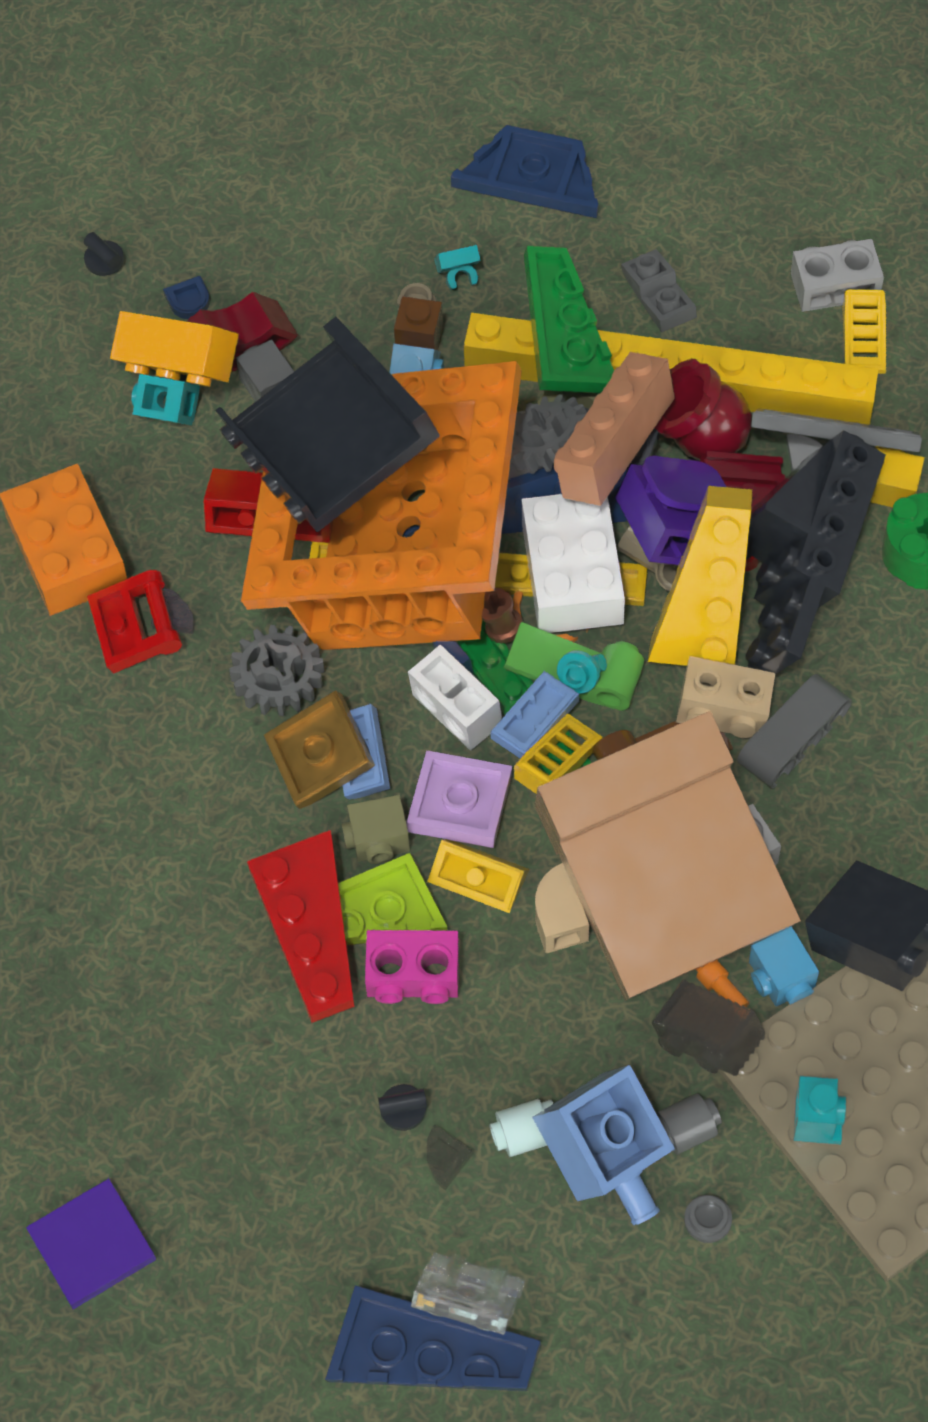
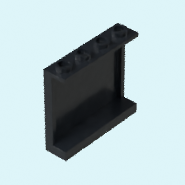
(330, 430)

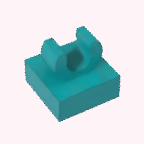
(458, 261)

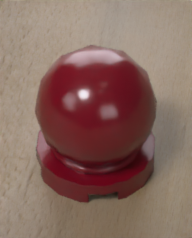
(705, 412)

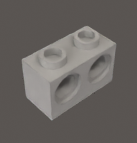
(828, 271)

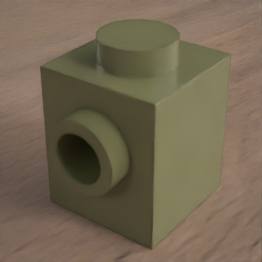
(376, 829)

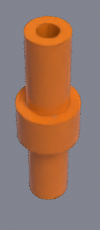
(715, 977)

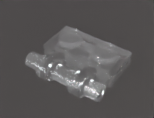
(468, 1292)

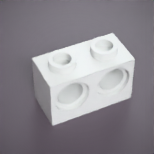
(455, 697)

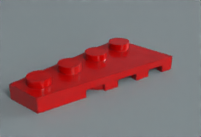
(305, 912)

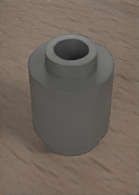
(690, 1122)

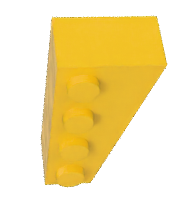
(706, 594)

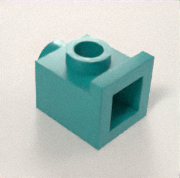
(179, 404)
(818, 1111)

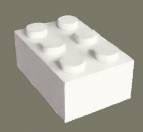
(572, 564)

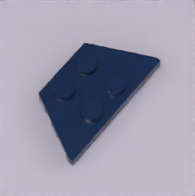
(532, 170)

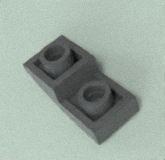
(657, 290)

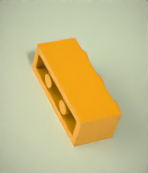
(174, 348)

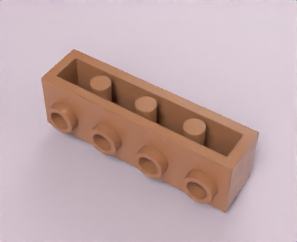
(614, 428)

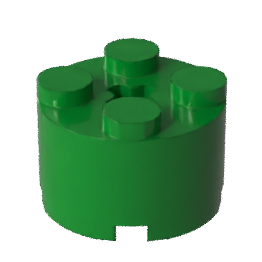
(907, 541)

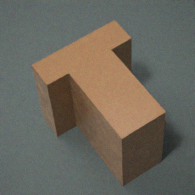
(665, 855)

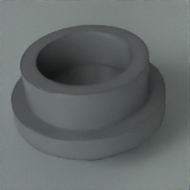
(708, 1218)

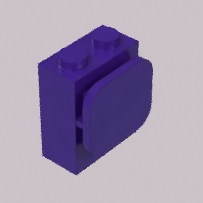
(663, 503)

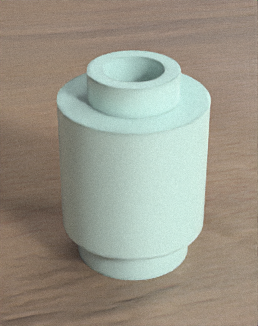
(516, 1128)

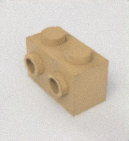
(733, 694)

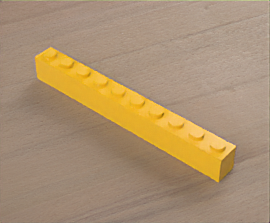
(763, 378)

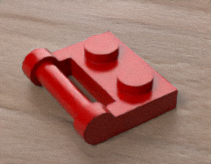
(121, 626)

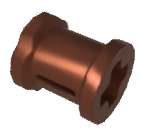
(500, 617)

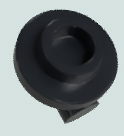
(102, 256)
(403, 1107)

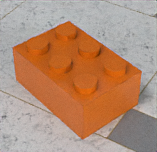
(63, 538)

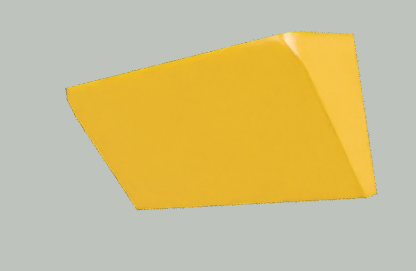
(477, 875)

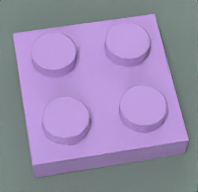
(459, 799)

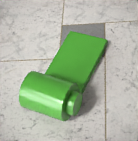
(541, 651)

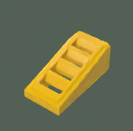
(865, 307)
(526, 768)

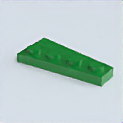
(563, 327)

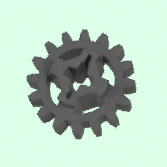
(544, 431)
(266, 684)

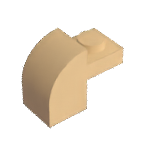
(559, 912)

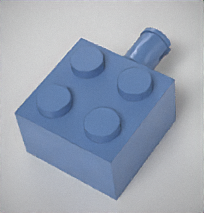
(606, 1140)

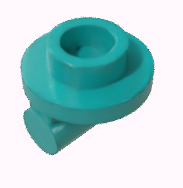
(580, 670)

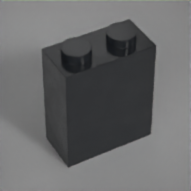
(873, 925)

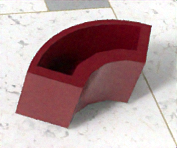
(254, 319)

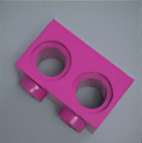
(413, 953)

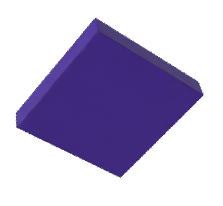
(91, 1243)

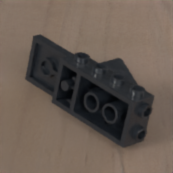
(806, 543)

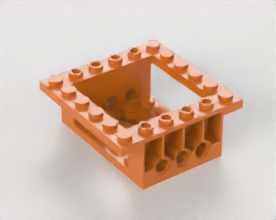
(395, 587)

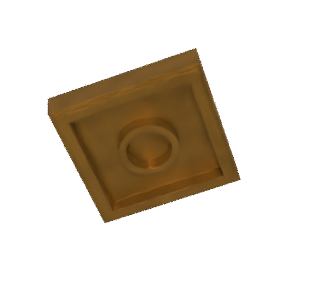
(319, 750)

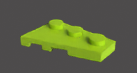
(388, 899)

